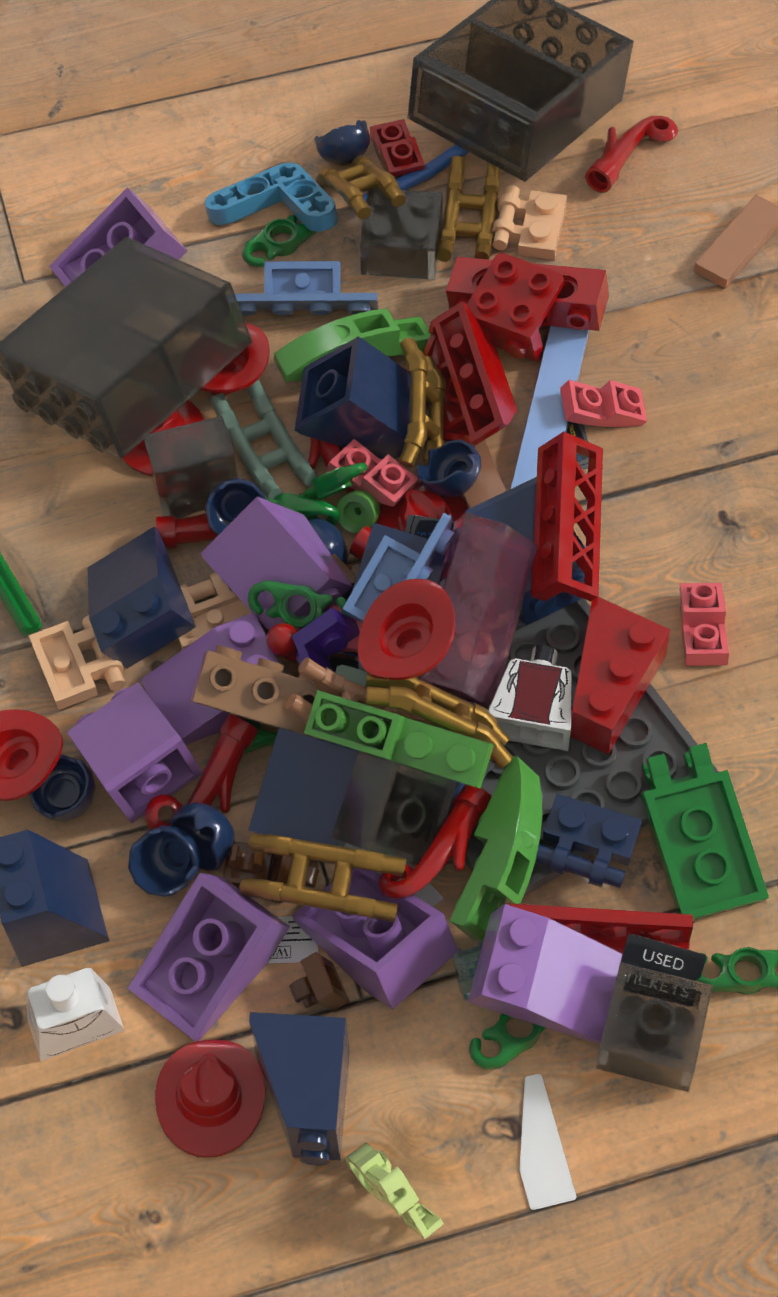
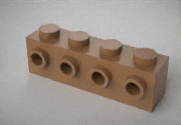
(250, 689)

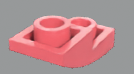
(606, 406)
(383, 478)
(703, 624)

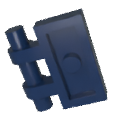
(592, 831)

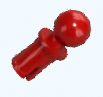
(281, 642)

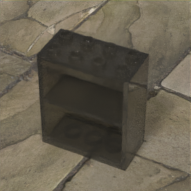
(519, 82)
(123, 346)

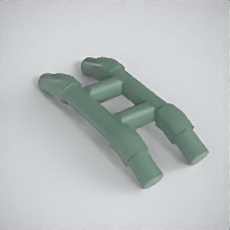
(269, 423)

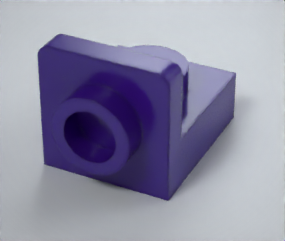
(325, 637)

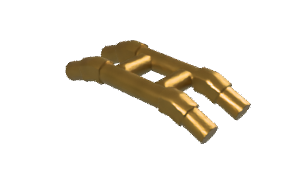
(359, 178)
(456, 199)
(428, 386)
(441, 709)
(337, 898)

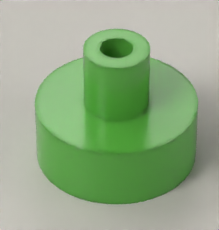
(358, 510)

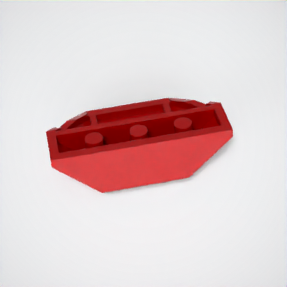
(476, 386)

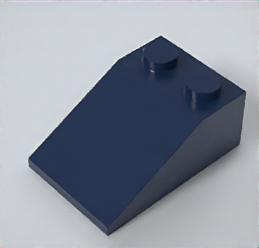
(136, 600)

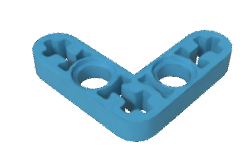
(274, 185)

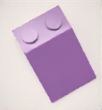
(122, 218)
(174, 680)
(381, 954)
(207, 955)
(545, 974)

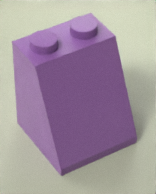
(279, 547)
(134, 751)

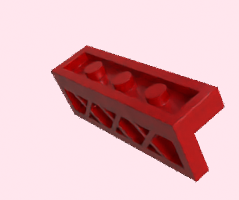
(558, 512)
(614, 926)

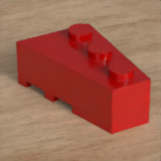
(614, 672)

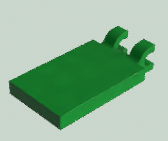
(701, 836)

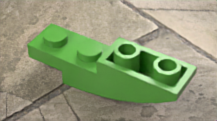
(373, 326)
(399, 739)
(511, 840)

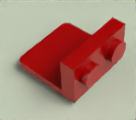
(514, 303)

